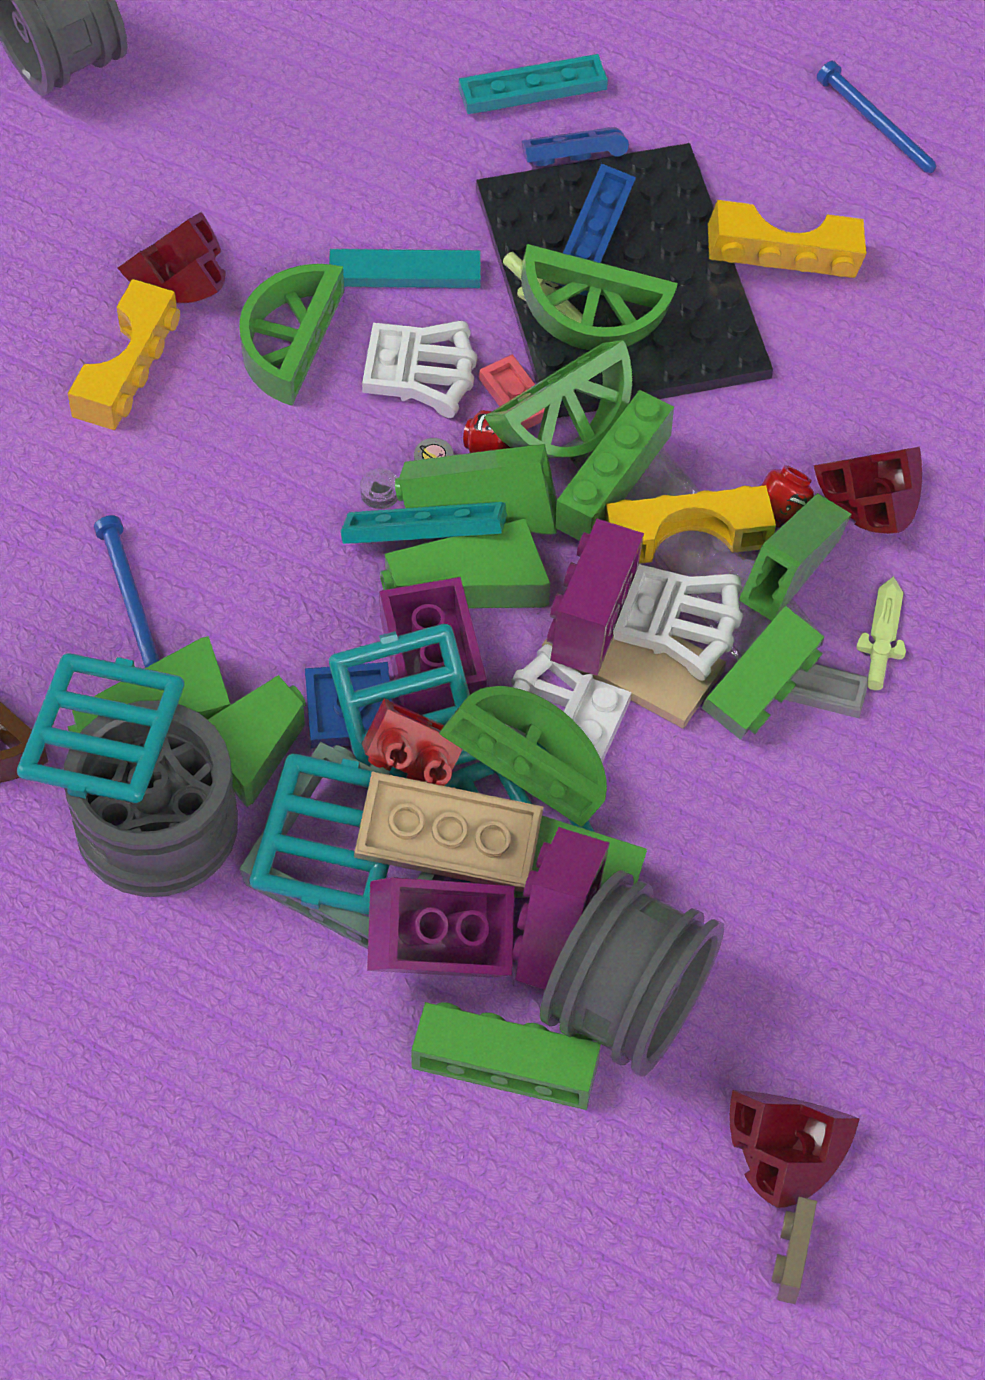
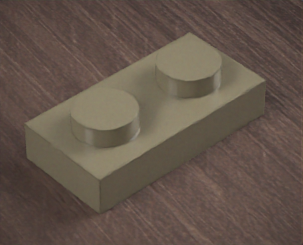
(790, 1268)

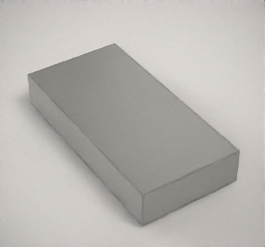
(830, 690)

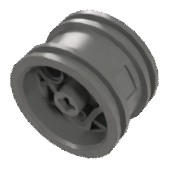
(59, 38)
(157, 845)
(631, 972)

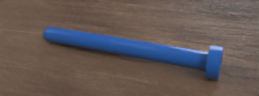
(831, 75)
(109, 529)

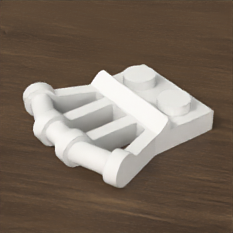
(395, 371)
(654, 609)
(592, 704)

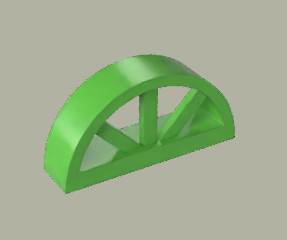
(598, 279)
(326, 286)
(615, 394)
(565, 778)

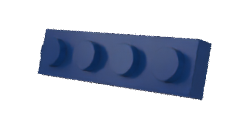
(599, 215)

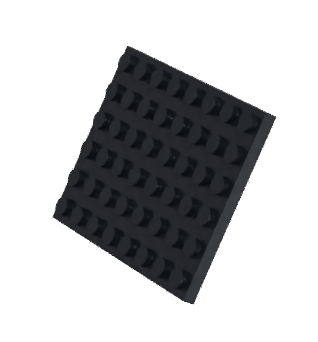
(663, 233)

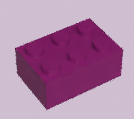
(594, 596)
(423, 607)
(558, 894)
(440, 927)

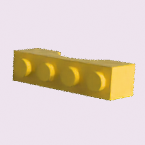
(743, 236)
(107, 389)
(735, 516)

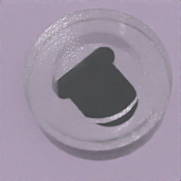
(378, 489)

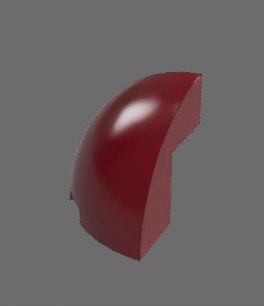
(181, 262)
(876, 488)
(788, 1144)

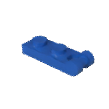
(574, 145)

